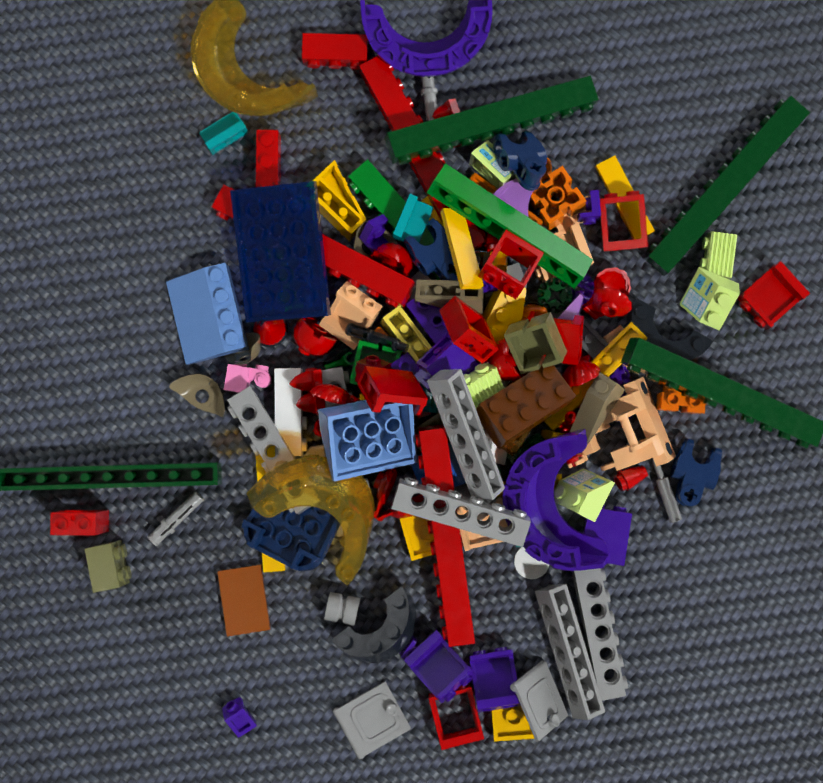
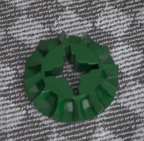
(554, 305)

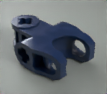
(524, 159)
(433, 257)
(694, 476)

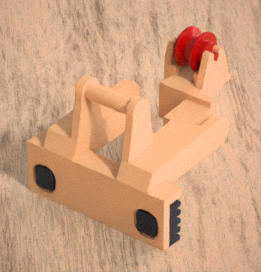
(654, 446)

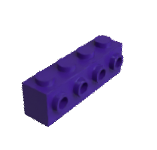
(430, 319)

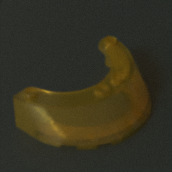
(220, 74)
(309, 483)

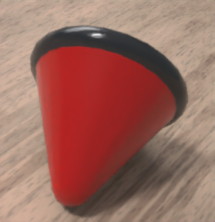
(271, 332)

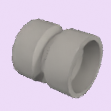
(342, 608)

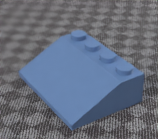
(207, 314)
(365, 440)

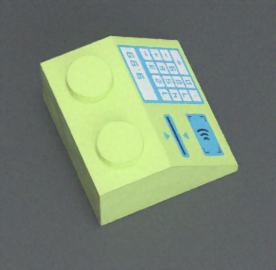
(485, 163)
(710, 298)
(583, 493)

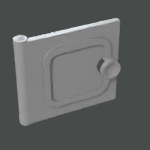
(539, 700)
(371, 720)

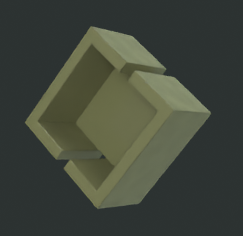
(533, 340)
(107, 566)

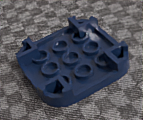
(292, 538)

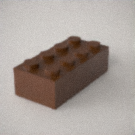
(524, 405)

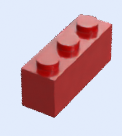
(334, 50)
(268, 158)

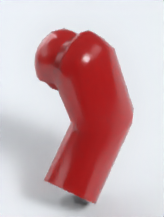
(568, 422)

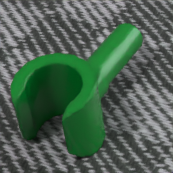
(341, 362)

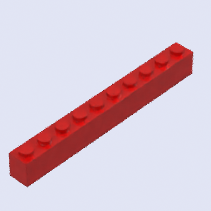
(399, 113)
(346, 263)
(447, 540)

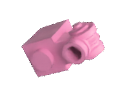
(239, 377)

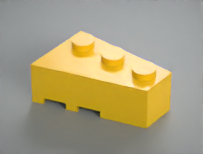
(338, 203)
(503, 311)

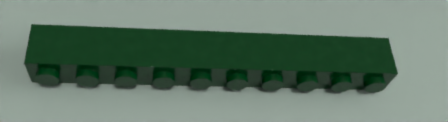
(490, 120)
(727, 185)
(722, 392)
(110, 476)

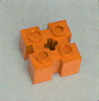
(570, 200)
(671, 401)

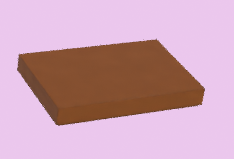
(244, 600)

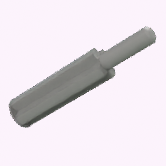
(667, 495)

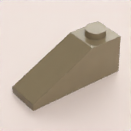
(442, 291)
(597, 405)

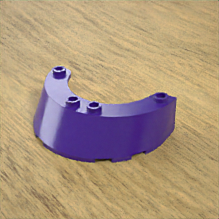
(428, 58)
(532, 491)

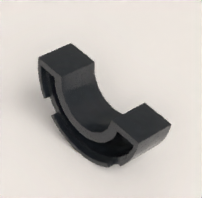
(689, 347)
(391, 636)

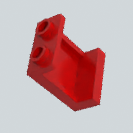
(772, 295)
(572, 336)
(391, 385)

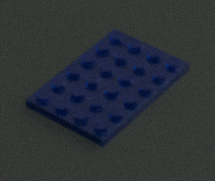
(281, 252)

